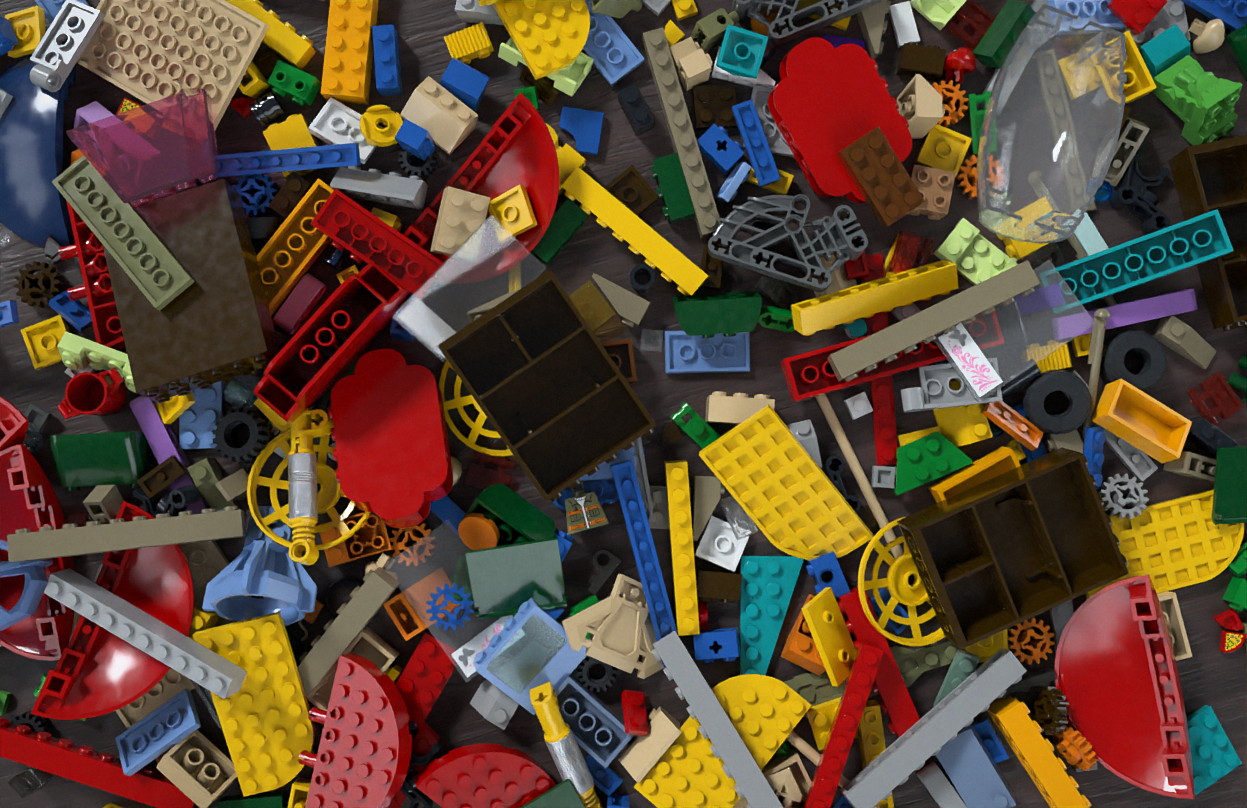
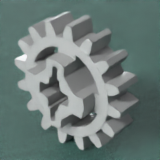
(1132, 493)

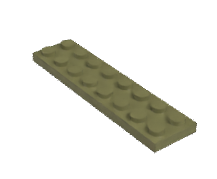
(123, 234)

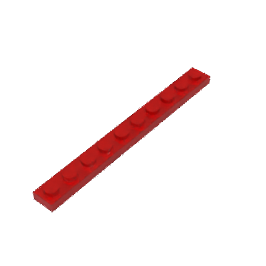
(881, 389)

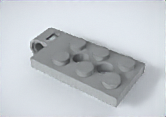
(57, 60)
(936, 391)

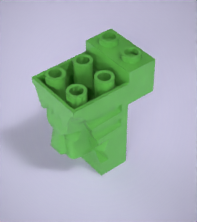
(1199, 100)

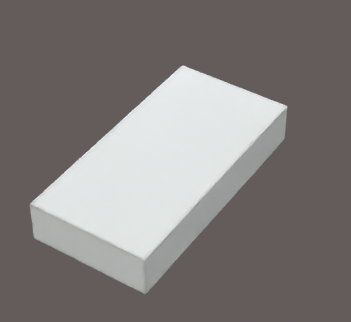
(903, 23)

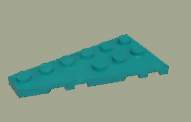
(764, 601)

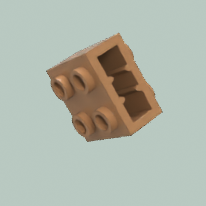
(935, 188)

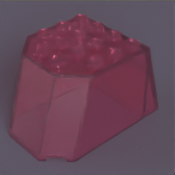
(153, 147)

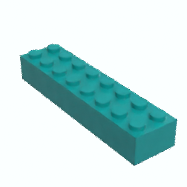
(1147, 257)

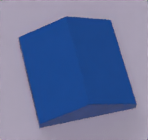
(465, 83)

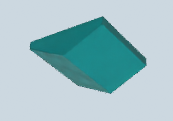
(1165, 50)
(741, 52)

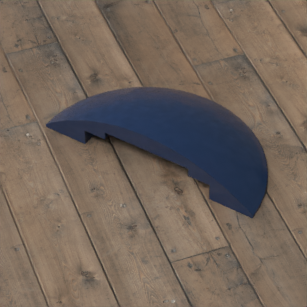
(33, 157)

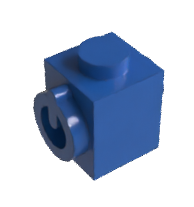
(564, 541)

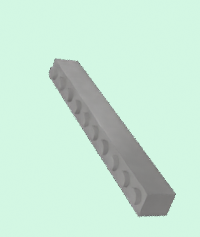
(146, 632)
(714, 723)
(933, 730)

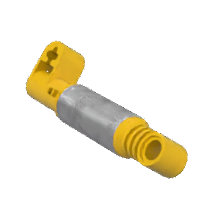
(303, 483)
(563, 744)

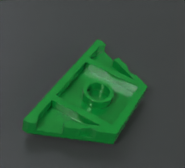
(926, 460)

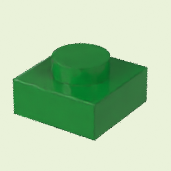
(530, 93)

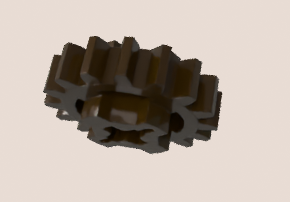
(30, 288)
(1050, 710)

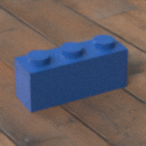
(387, 60)

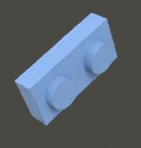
(729, 188)

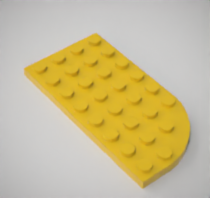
(546, 31)
(784, 489)
(1176, 543)
(268, 717)
(688, 771)

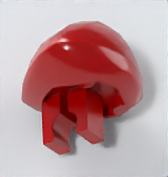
(959, 62)

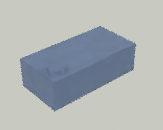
(591, 721)
(975, 771)

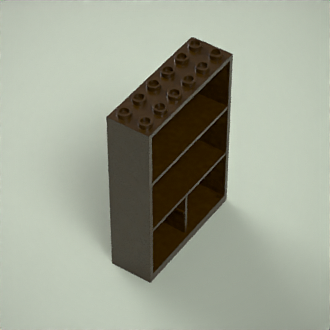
(1210, 183)
(218, 322)
(548, 386)
(1013, 547)

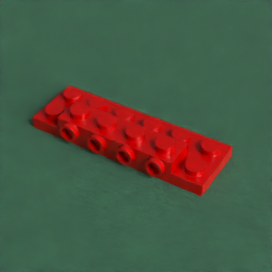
(374, 240)

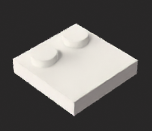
(720, 545)

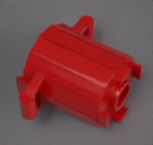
(94, 394)

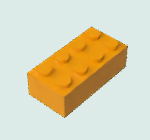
(1142, 421)
(980, 471)

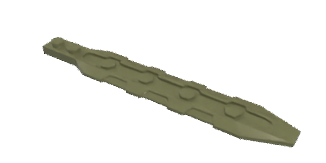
(910, 663)

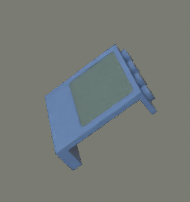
(528, 654)

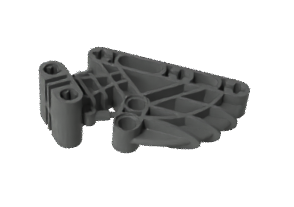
(787, 15)
(836, 239)

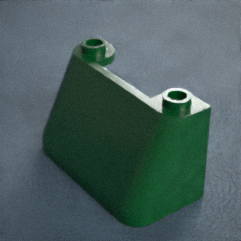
(101, 459)

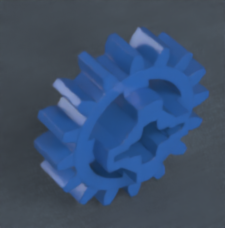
(249, 185)
(451, 617)

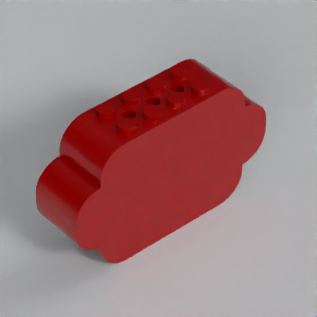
(827, 104)
(330, 342)
(391, 438)

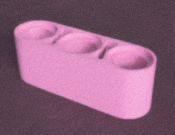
(299, 304)

